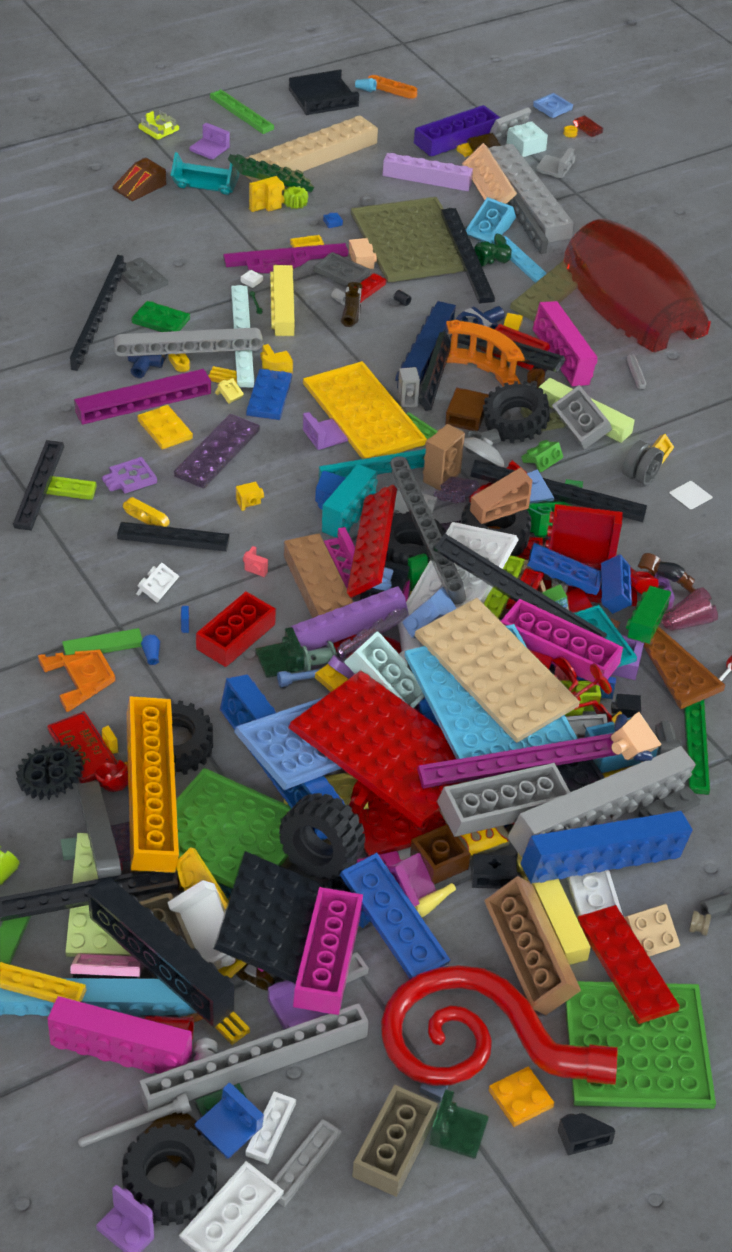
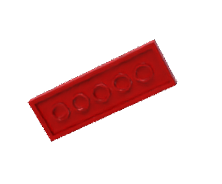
(628, 964)

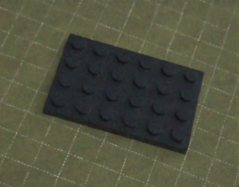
(268, 917)

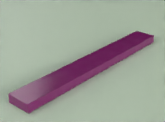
(315, 252)

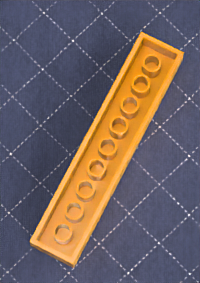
(151, 785)

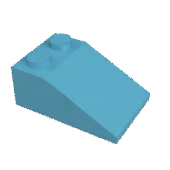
(491, 219)

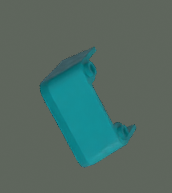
(204, 176)

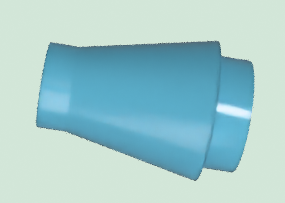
(366, 84)

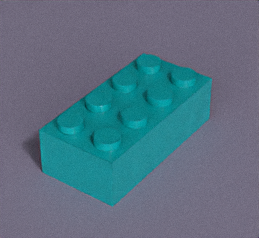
(346, 502)

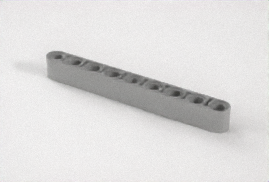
(188, 342)

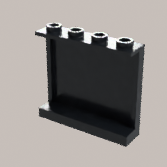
(322, 92)

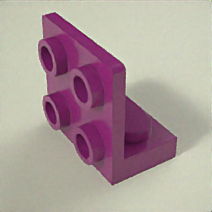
(413, 878)

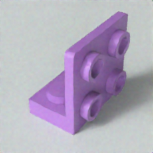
(213, 142)
(322, 433)
(128, 1223)

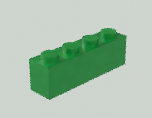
(648, 614)

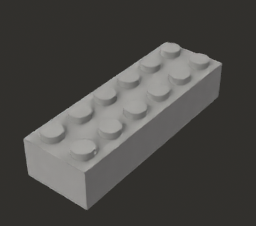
(499, 798)

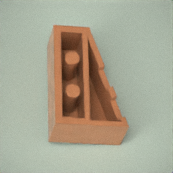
(503, 497)

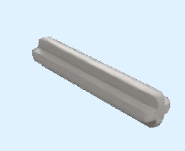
(636, 372)

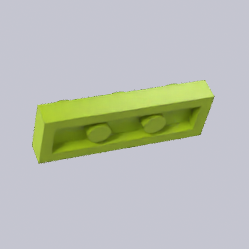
(72, 488)

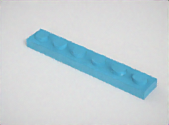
(524, 262)

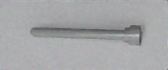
(179, 1105)

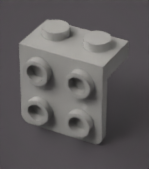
(556, 166)

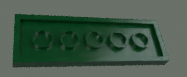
(263, 170)

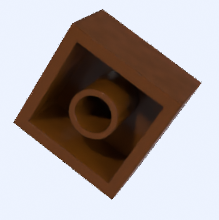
(441, 853)

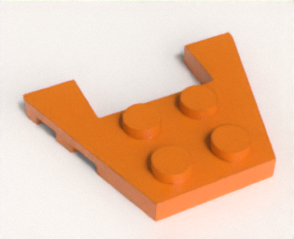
(87, 670)

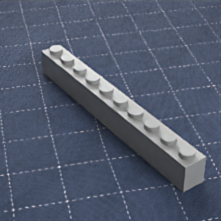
(255, 1058)

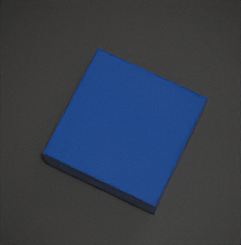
(185, 619)

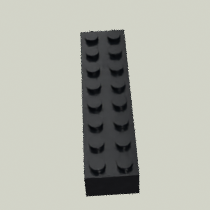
(161, 951)

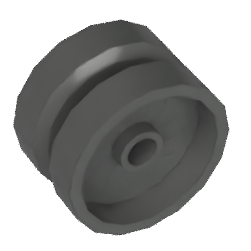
(643, 462)

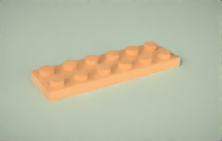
(489, 176)

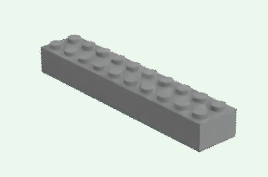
(534, 194)
(605, 798)

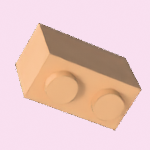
(362, 252)

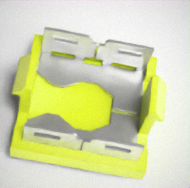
(158, 127)

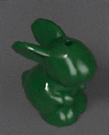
(488, 252)

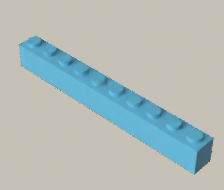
(125, 996)

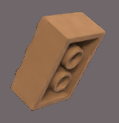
(443, 456)

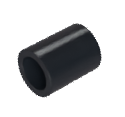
(402, 297)

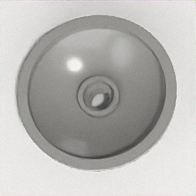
(484, 449)

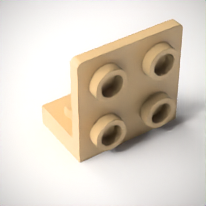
(654, 929)

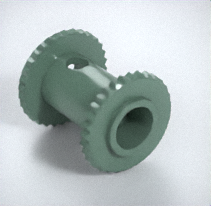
(320, 655)

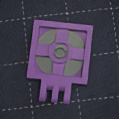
(129, 476)

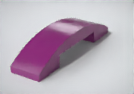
(297, 259)

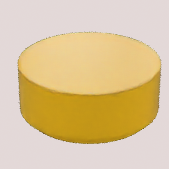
(570, 131)

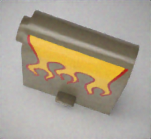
(485, 840)

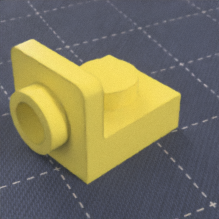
(229, 390)

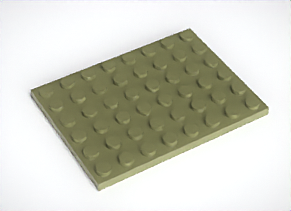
(408, 238)

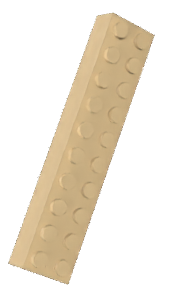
(321, 146)

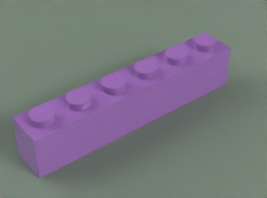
(348, 619)

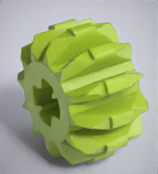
(295, 197)

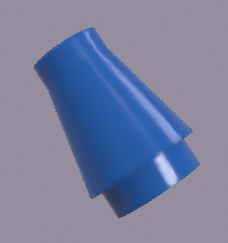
(151, 647)

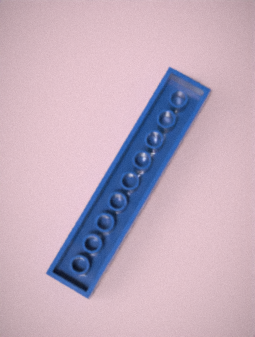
(245, 703)

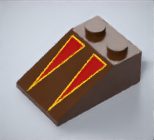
(141, 179)

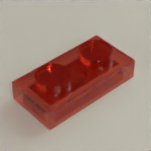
(588, 126)

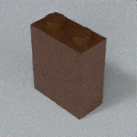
(466, 409)

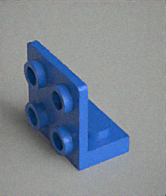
(230, 1122)

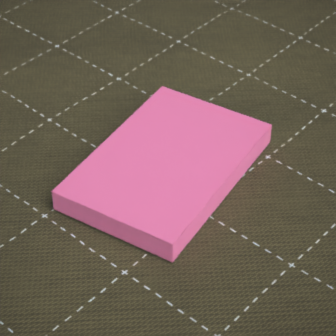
(106, 965)

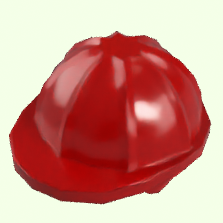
(113, 776)

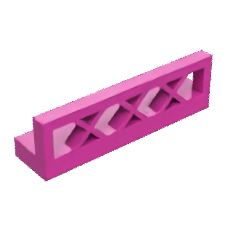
(346, 551)

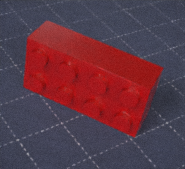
(235, 629)

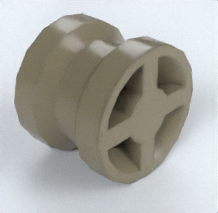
(700, 923)

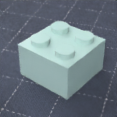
(527, 138)

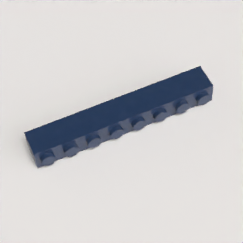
(425, 342)

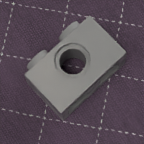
(408, 387)

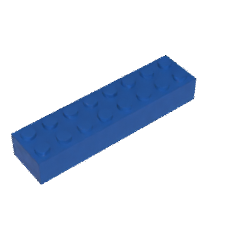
(605, 847)

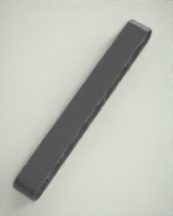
(99, 830)

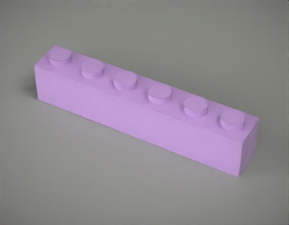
(427, 171)

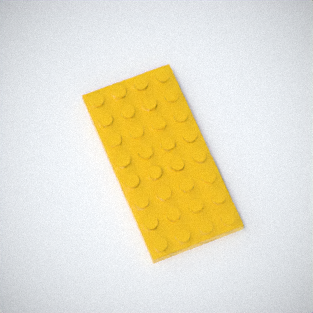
(364, 411)

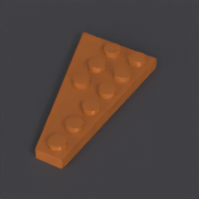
(680, 671)

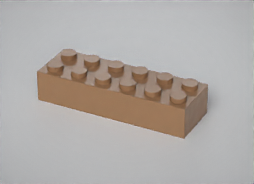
(315, 574)
(532, 946)

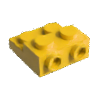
(266, 194)

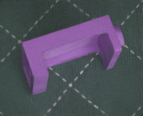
(281, 1001)

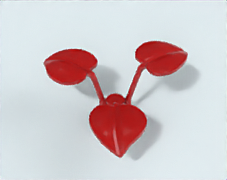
(565, 666)

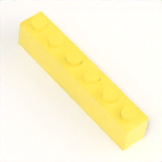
(282, 300)
(560, 917)

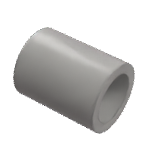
(338, 295)

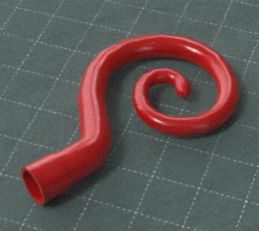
(589, 1063)

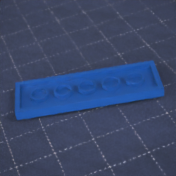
(394, 916)

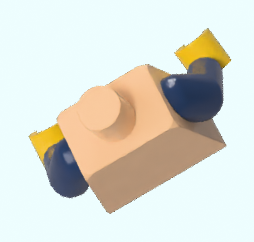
(633, 738)

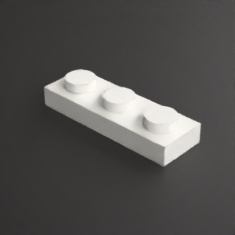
(274, 1122)

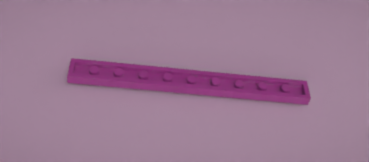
(515, 760)

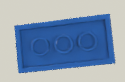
(269, 394)
(564, 568)

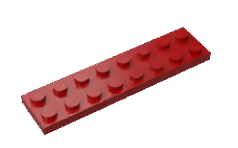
(372, 541)

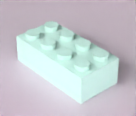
(386, 667)

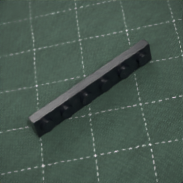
(435, 371)
(38, 485)
(173, 536)

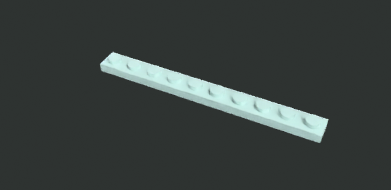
(241, 319)

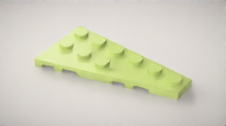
(83, 933)

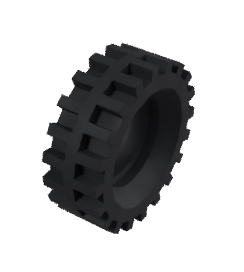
(517, 396)
(200, 745)

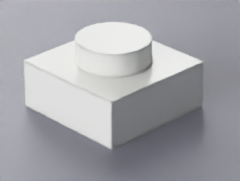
(251, 278)

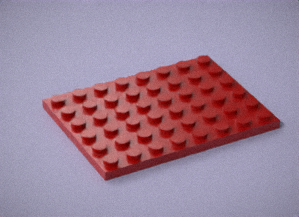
(378, 743)

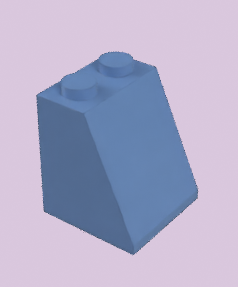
(429, 611)

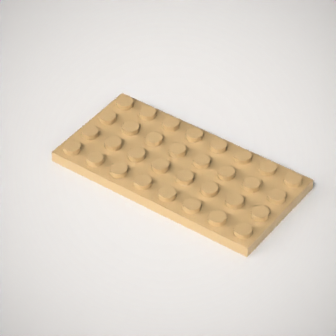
(497, 669)

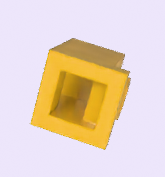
(249, 495)

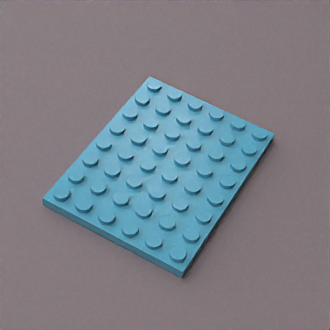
(463, 720)

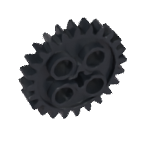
(35, 771)

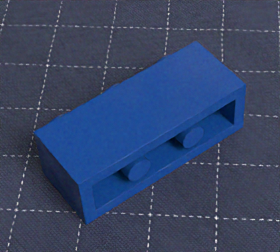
(616, 584)

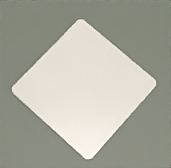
(690, 495)

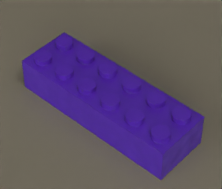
(454, 130)

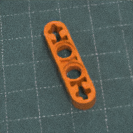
(395, 87)

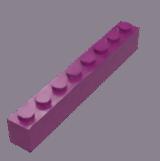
(142, 396)

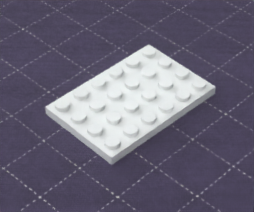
(488, 543)

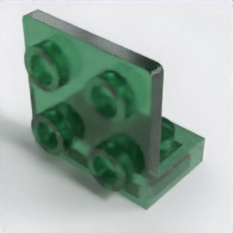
(282, 656)
(458, 1128)

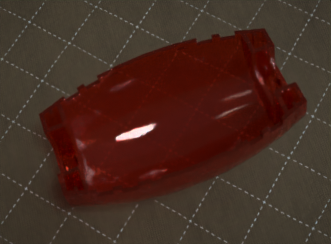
(634, 284)

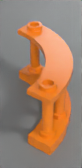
(509, 350)

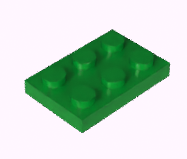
(160, 317)

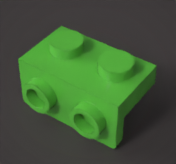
(543, 455)

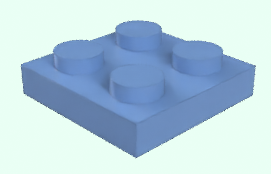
(553, 105)

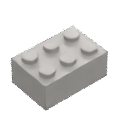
(582, 417)

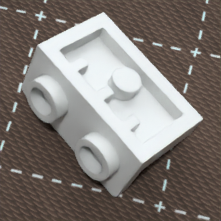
(158, 583)

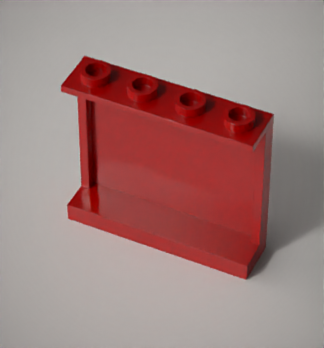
(584, 534)

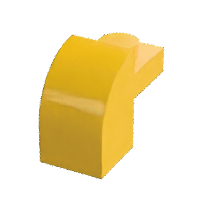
(276, 361)

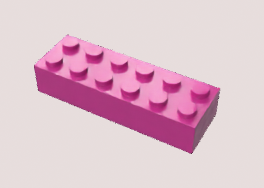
(564, 339)
(560, 638)
(328, 951)
(118, 1037)

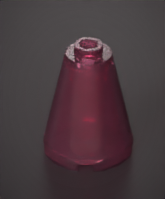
(691, 611)

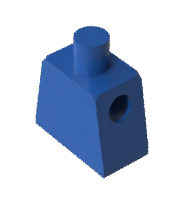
(326, 486)

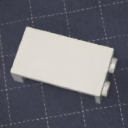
(202, 916)

